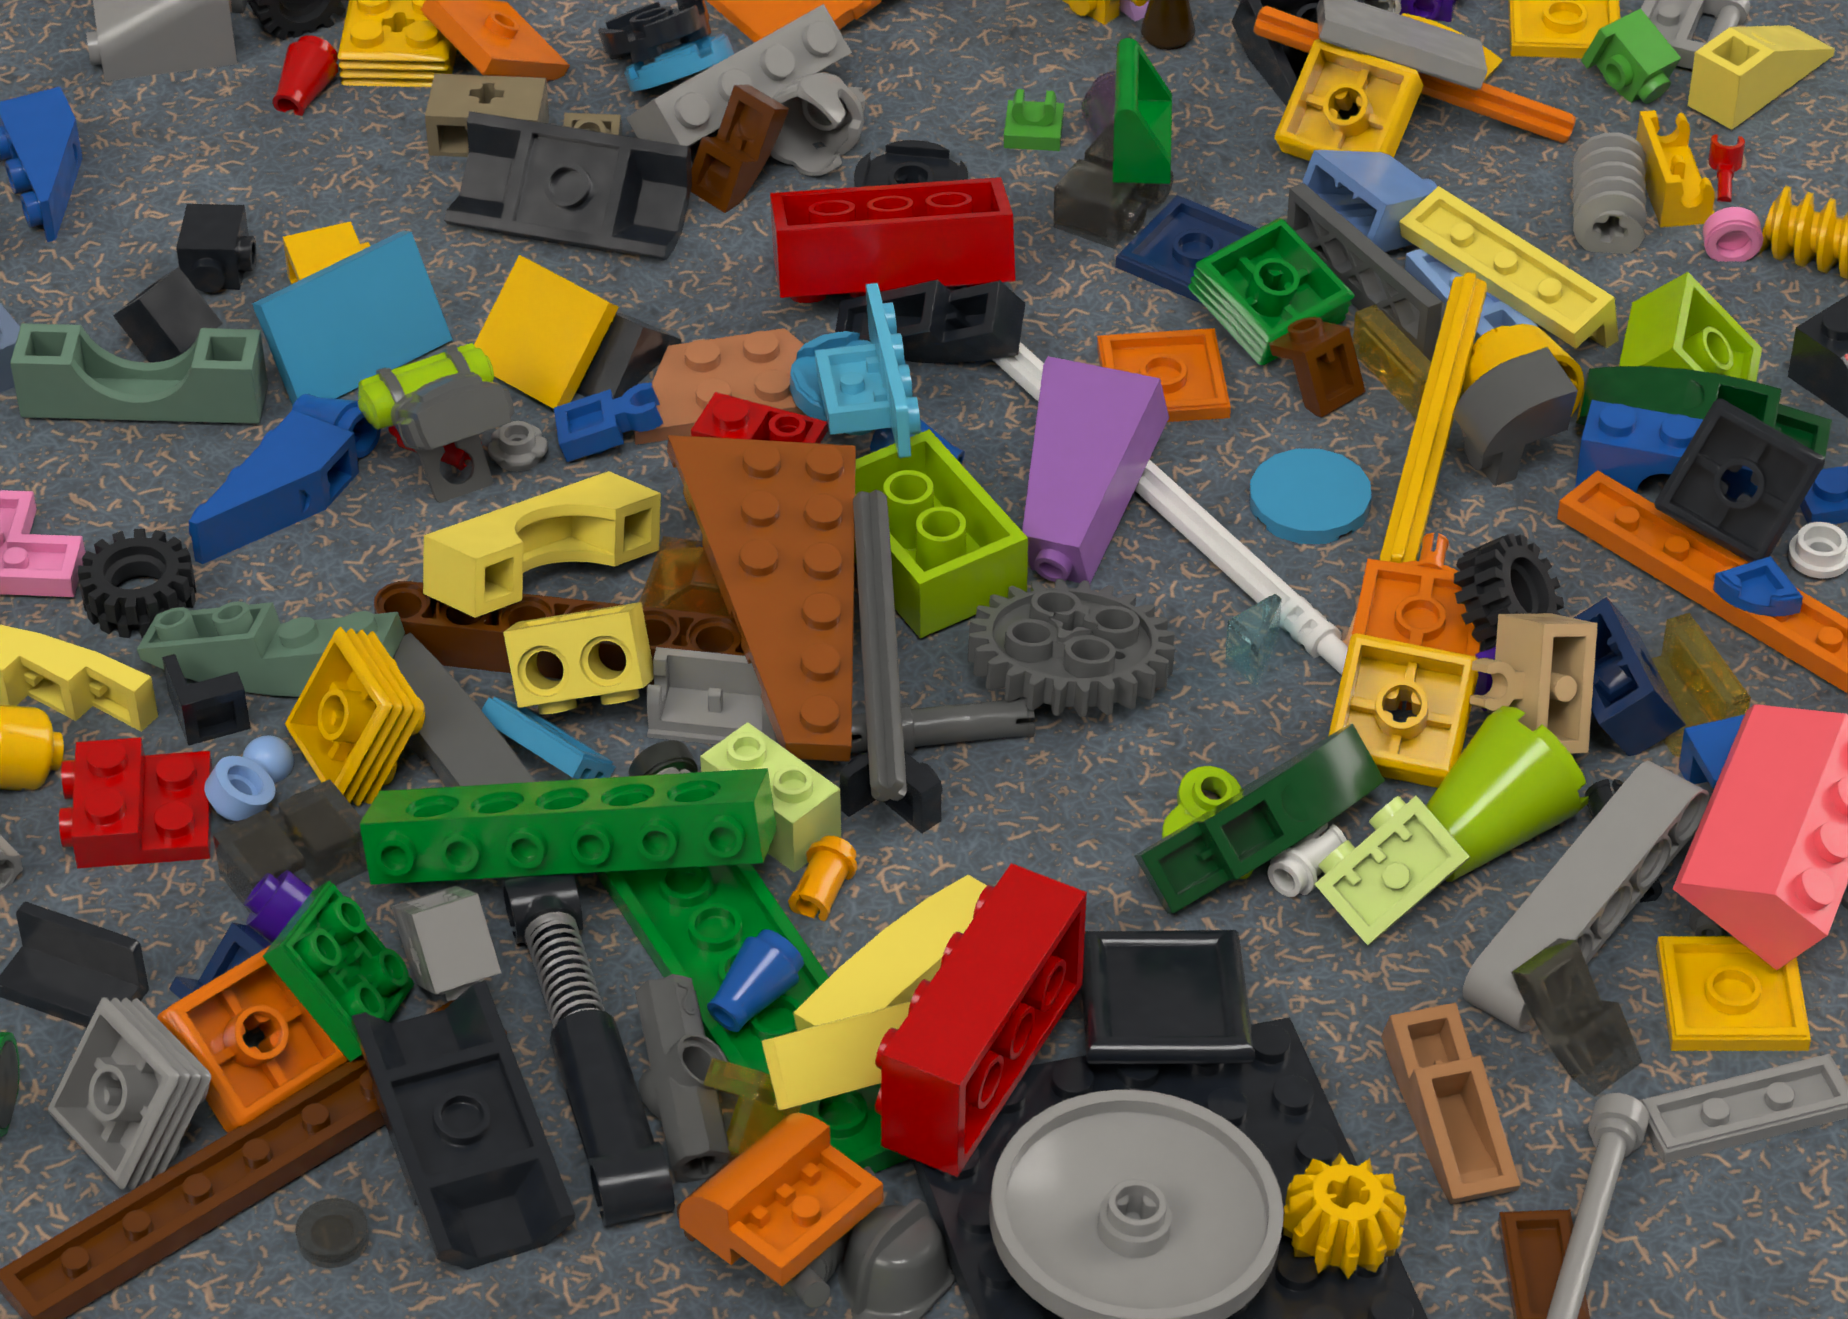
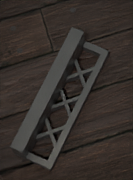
(1366, 269)

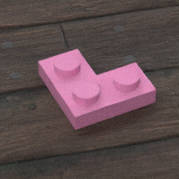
(34, 561)

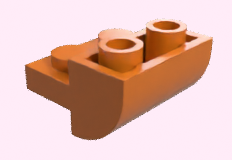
(781, 1200)

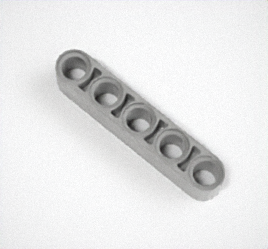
(1591, 884)

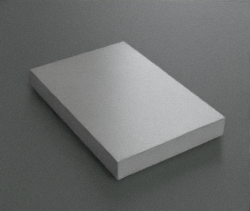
(1402, 41)

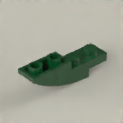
(1693, 394)
(1260, 820)

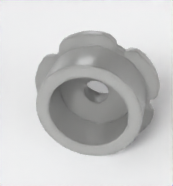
(517, 446)

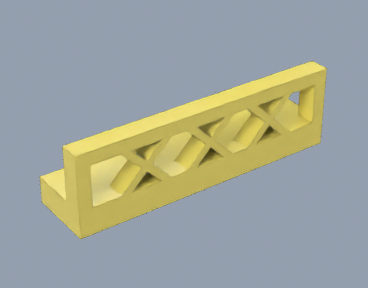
(1512, 269)

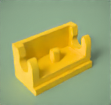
(1672, 174)

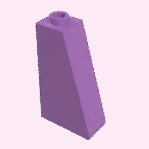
(1086, 462)

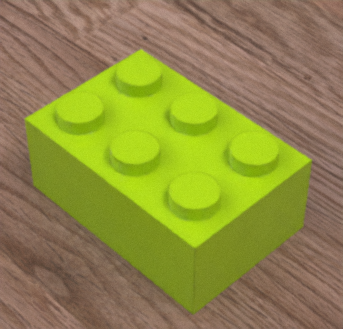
(945, 535)

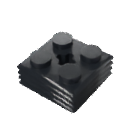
(1699, 495)

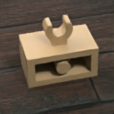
(1546, 671)

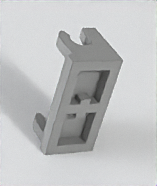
(703, 696)

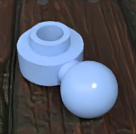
(246, 783)

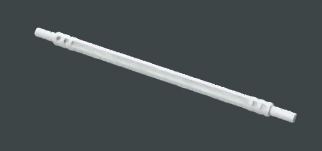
(1212, 539)

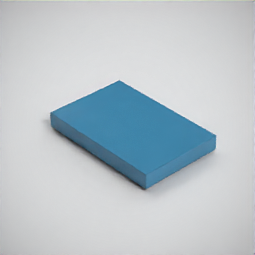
(353, 319)

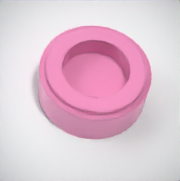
(1732, 235)

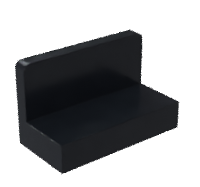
(71, 966)

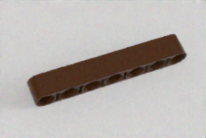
(480, 641)

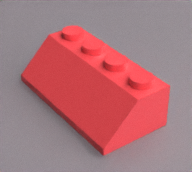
(1775, 833)

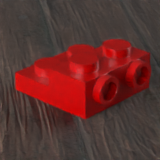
(135, 804)

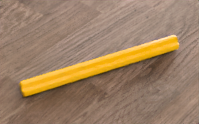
(1434, 420)

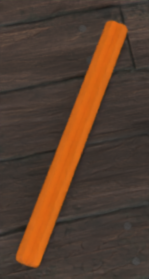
(1485, 101)

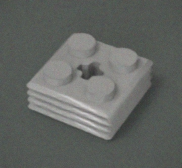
(129, 1092)

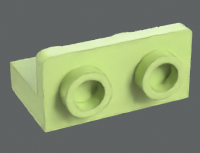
(1390, 868)

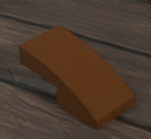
(733, 159)

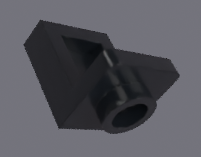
(918, 807)

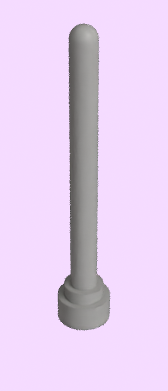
(1616, 1131)

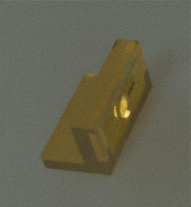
(1391, 357)
(1697, 678)

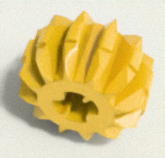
(1344, 1215)

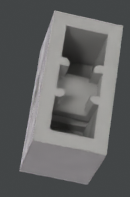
(446, 941)

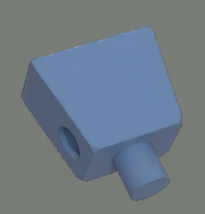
(1368, 191)

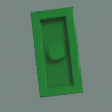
(1140, 119)

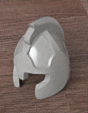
(818, 111)

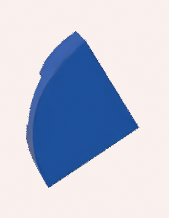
(1759, 589)

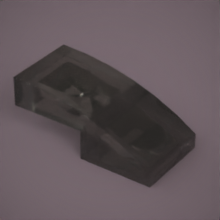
(1581, 1029)

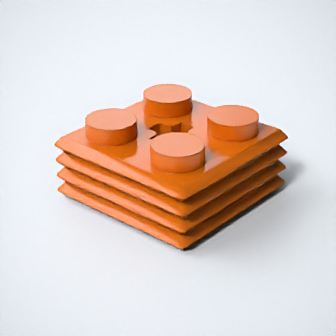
(243, 1078)

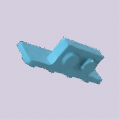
(870, 383)

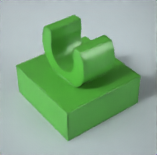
(1034, 123)

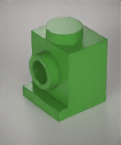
(1633, 57)

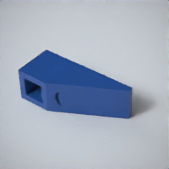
(43, 155)
(283, 481)

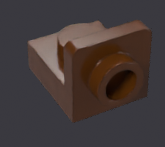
(1322, 362)

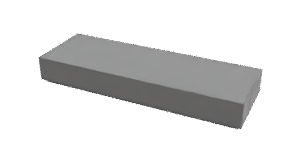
(1746, 1108)

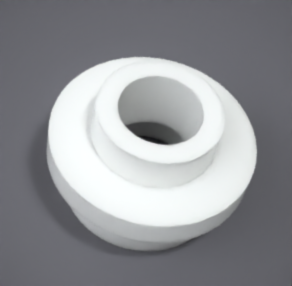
(1819, 550)

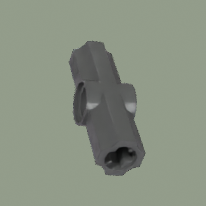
(676, 1075)

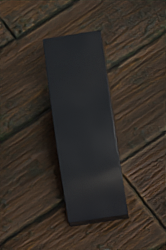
(946, 324)

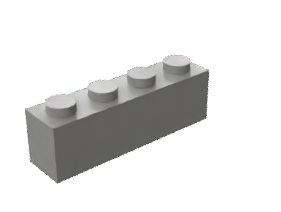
(768, 65)

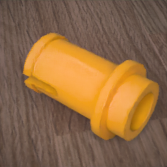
(829, 865)

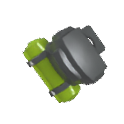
(439, 404)

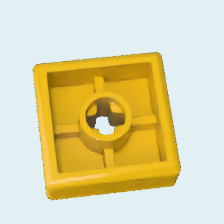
(392, 45)
(1334, 81)
(1436, 684)
(355, 715)

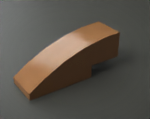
(1450, 1102)

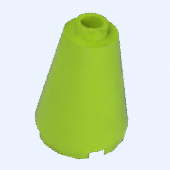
(1506, 789)

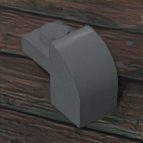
(1511, 408)

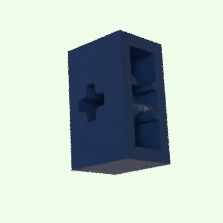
(1627, 688)

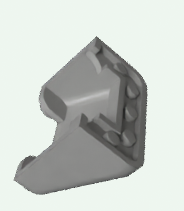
(160, 36)

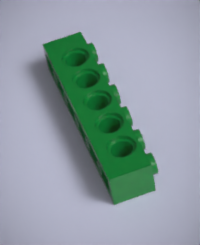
(569, 826)

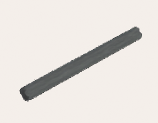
(879, 647)

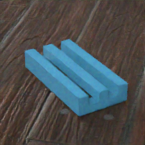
(547, 740)

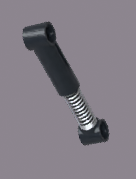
(623, 1160)

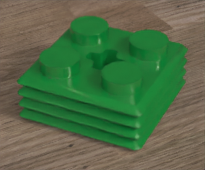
(1266, 285)

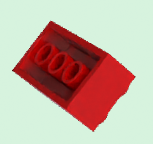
(891, 237)
(981, 1019)

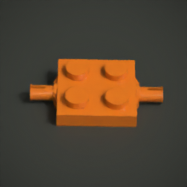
(1415, 603)

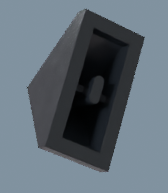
(625, 356)

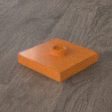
(495, 38)

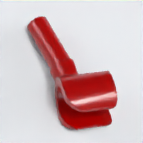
(1725, 161)

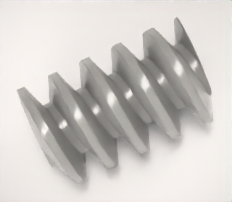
(1609, 194)

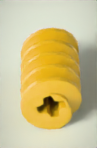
(1807, 232)

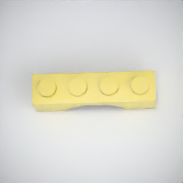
(483, 559)

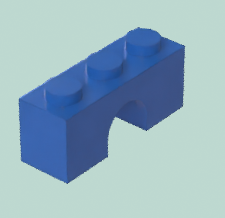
(1641, 443)

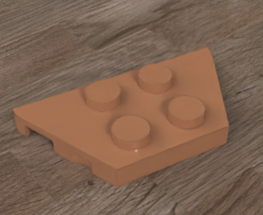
(739, 366)

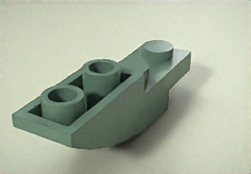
(251, 640)

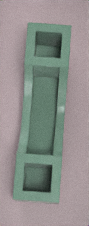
(71, 377)

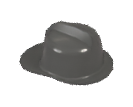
(895, 1264)

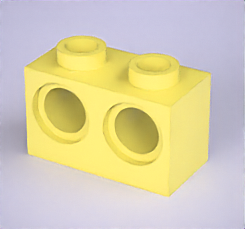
(576, 643)

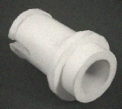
(1301, 861)

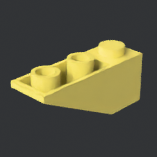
(1750, 69)

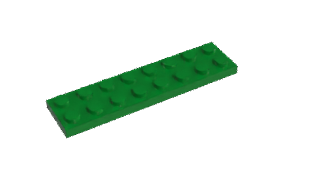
(694, 929)

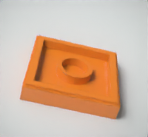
(1184, 362)

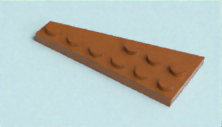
(784, 561)

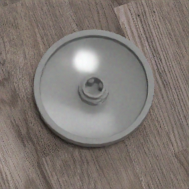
(1135, 1209)

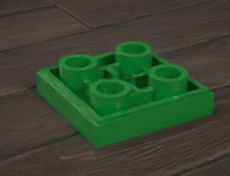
(338, 966)

